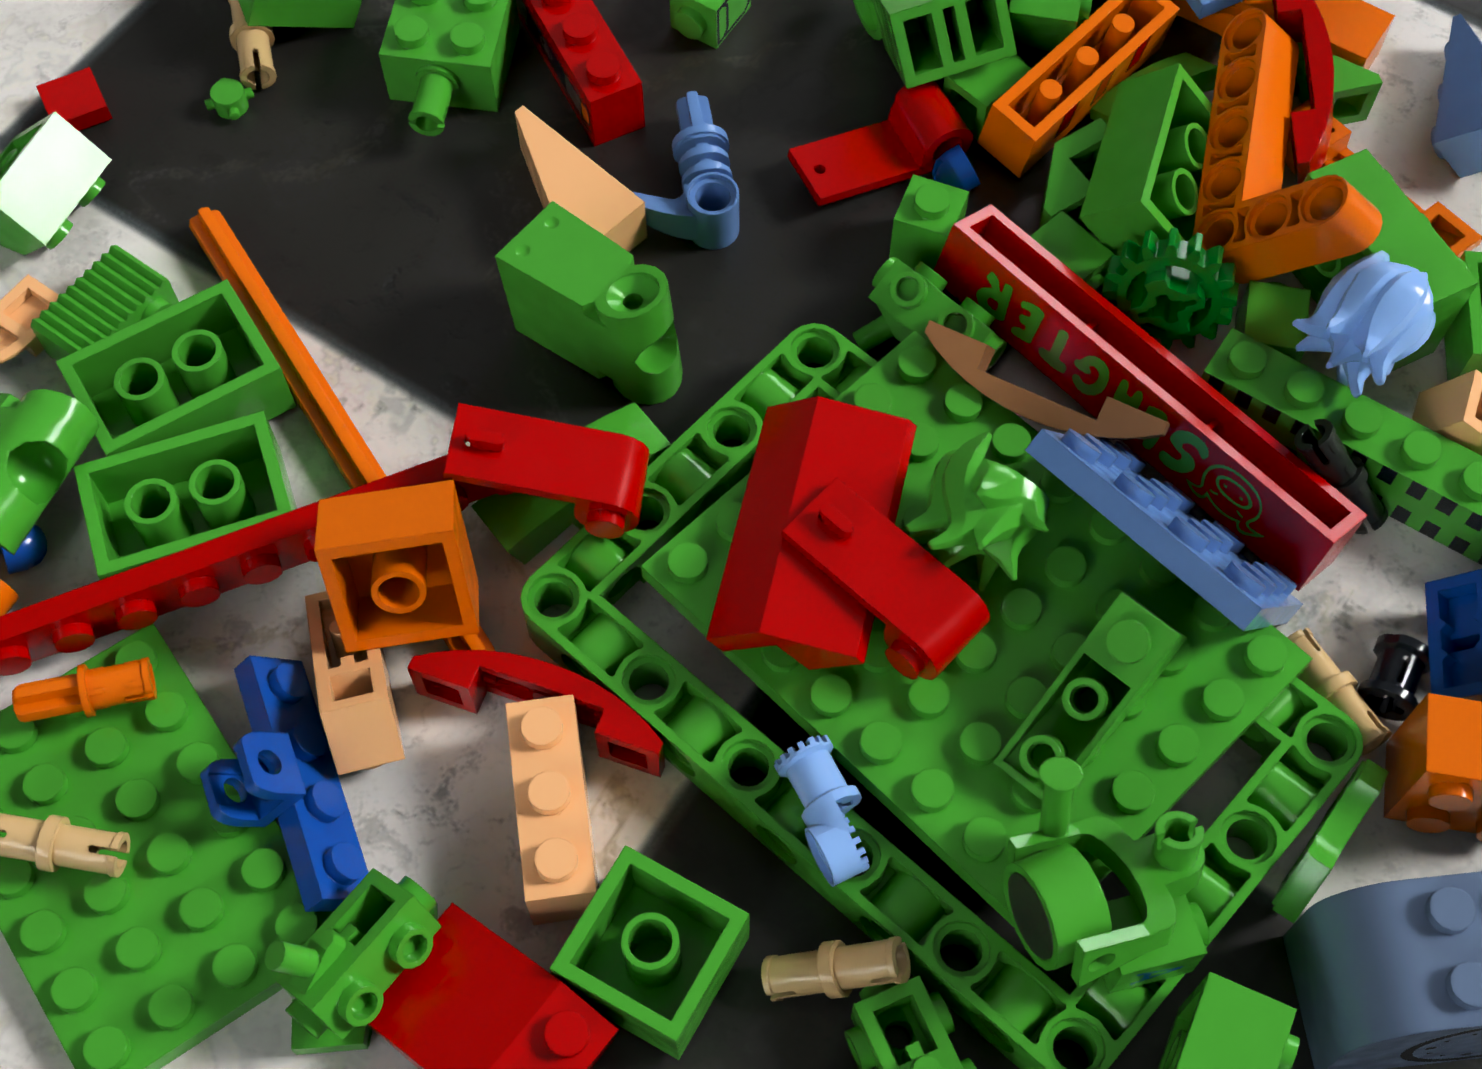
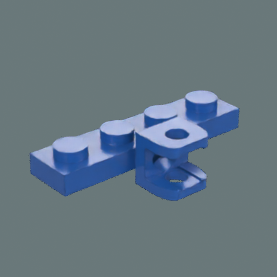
(290, 776)

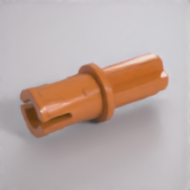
(85, 691)

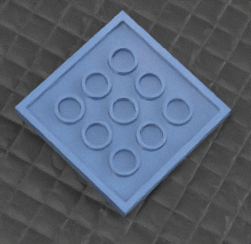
(1161, 523)

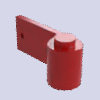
(884, 153)
(553, 461)
(920, 600)

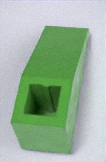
(1093, 691)

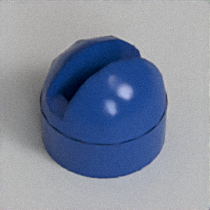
(955, 170)
(29, 553)

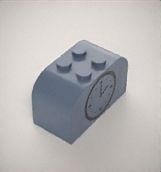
(1391, 973)

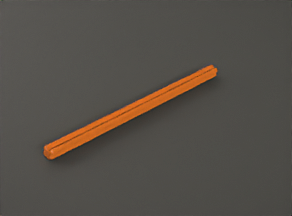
(300, 371)

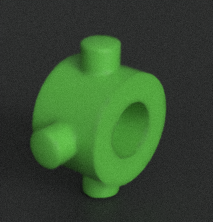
(229, 98)

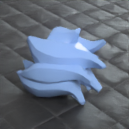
(1370, 319)

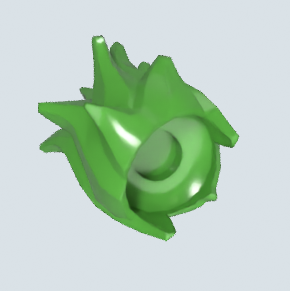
(980, 511)

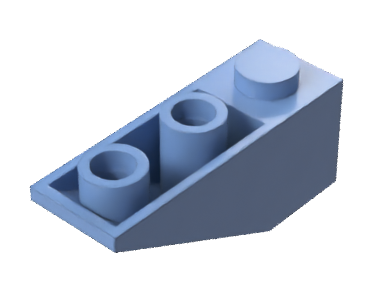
(1459, 115)

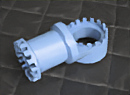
(825, 804)

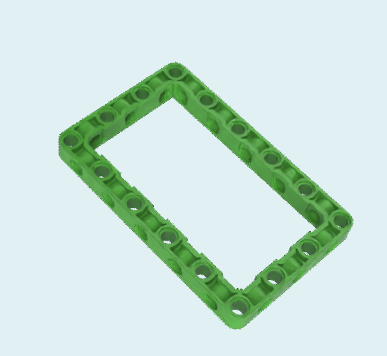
(709, 741)

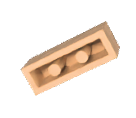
(552, 808)

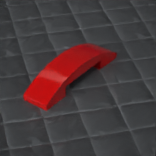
(1310, 127)
(467, 675)

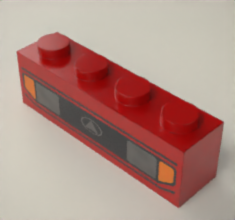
(586, 65)

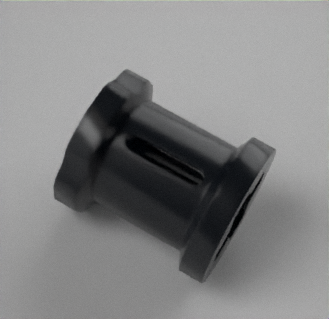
(1395, 676)

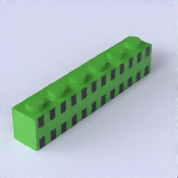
(1410, 468)

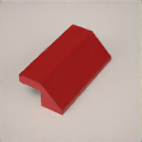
(767, 585)

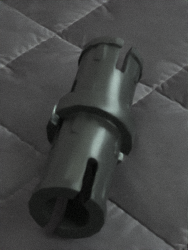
(1340, 469)

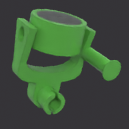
(1059, 899)

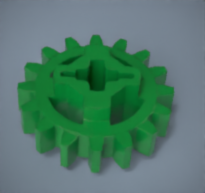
(1173, 287)

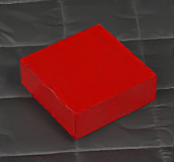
(75, 99)

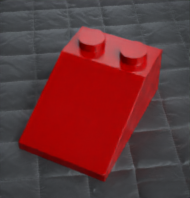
(487, 1008)

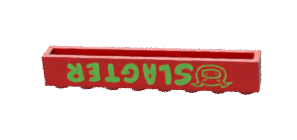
(1099, 352)

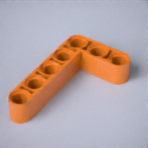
(1244, 161)

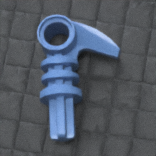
(710, 198)

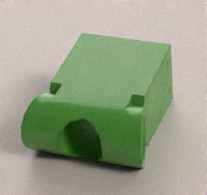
(938, 36)
(593, 304)
(38, 449)

